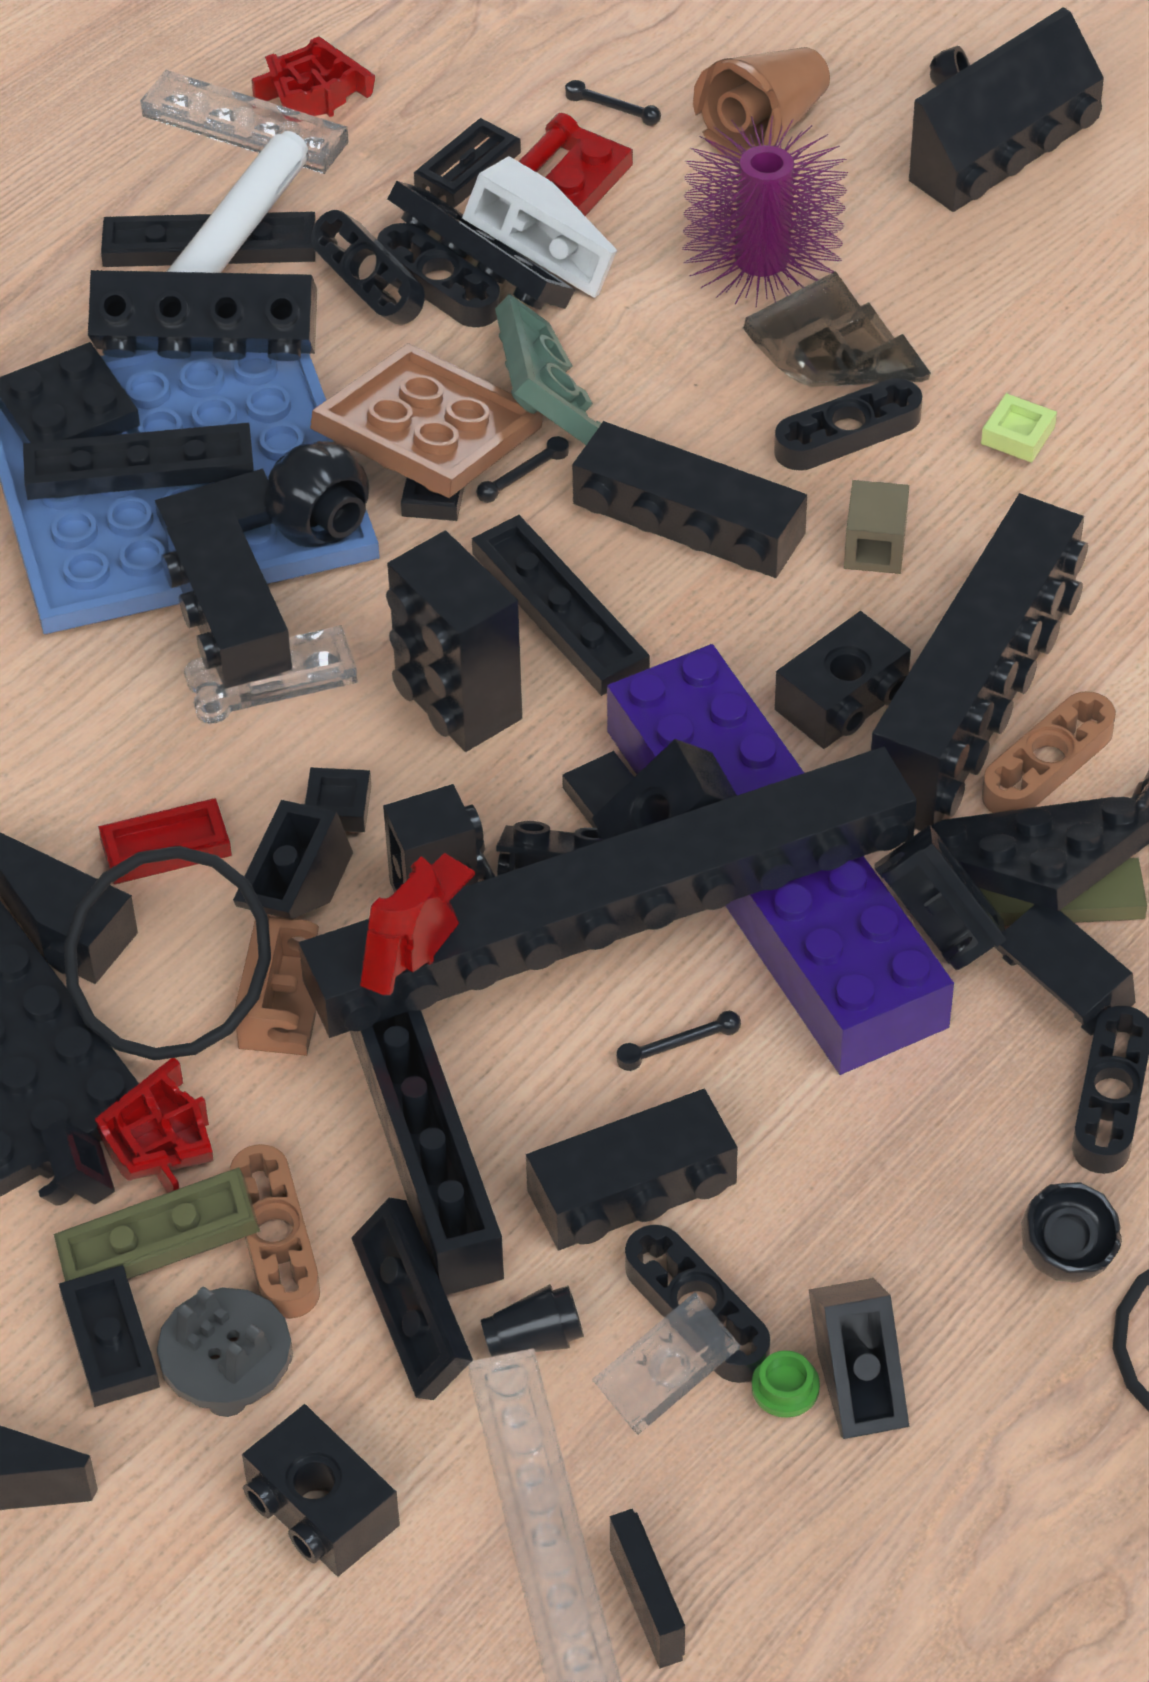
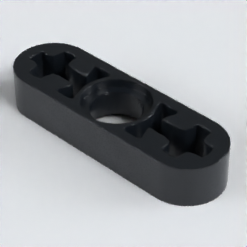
(386, 272)
(448, 293)
(814, 439)
(1096, 1106)
(691, 1275)

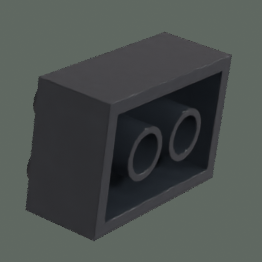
(455, 641)

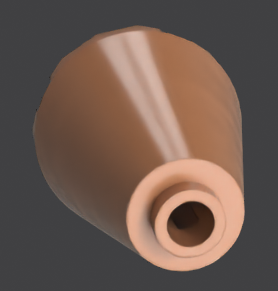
(761, 87)

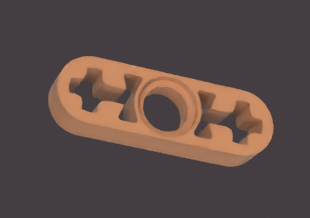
(1054, 731)
(294, 1248)

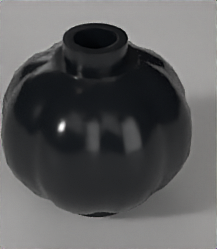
(314, 488)

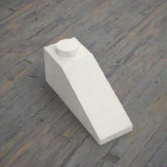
(540, 224)

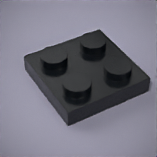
(66, 398)

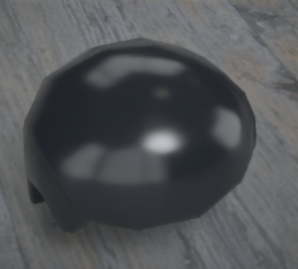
(1070, 1232)

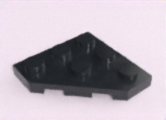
(1048, 850)

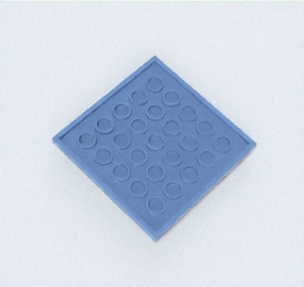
(103, 551)

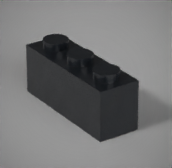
(226, 600)
(631, 1169)

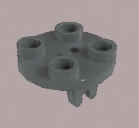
(245, 1367)

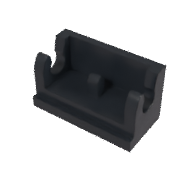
(943, 898)
(1068, 964)

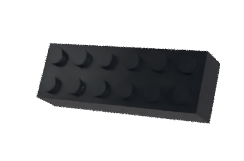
(983, 654)

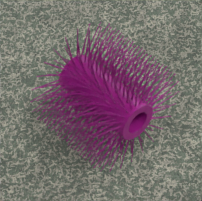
(764, 210)

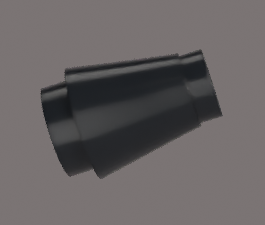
(538, 1321)

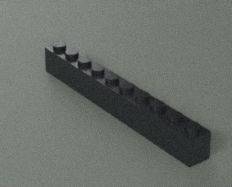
(627, 886)

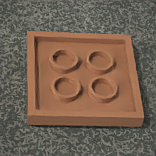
(426, 420)

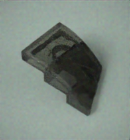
(832, 340)

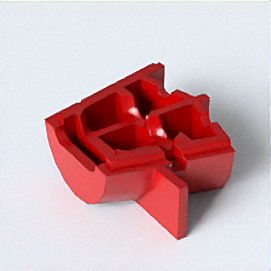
(313, 79)
(412, 922)
(156, 1128)

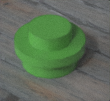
(785, 1384)

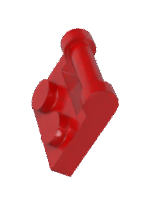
(589, 166)

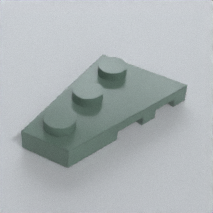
(539, 370)

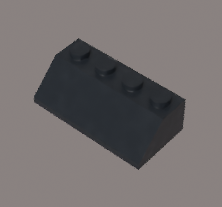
(1004, 111)

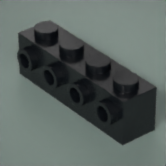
(202, 313)

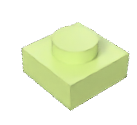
(1018, 427)

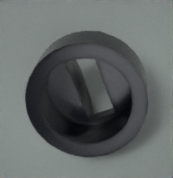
(947, 64)

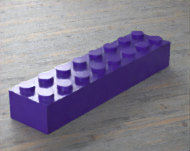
(827, 937)

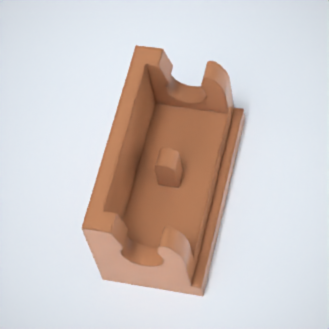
(285, 1012)

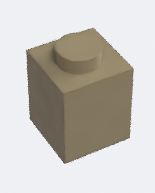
(876, 526)

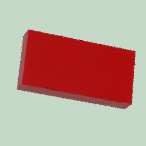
(190, 826)

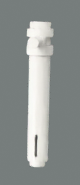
(244, 206)

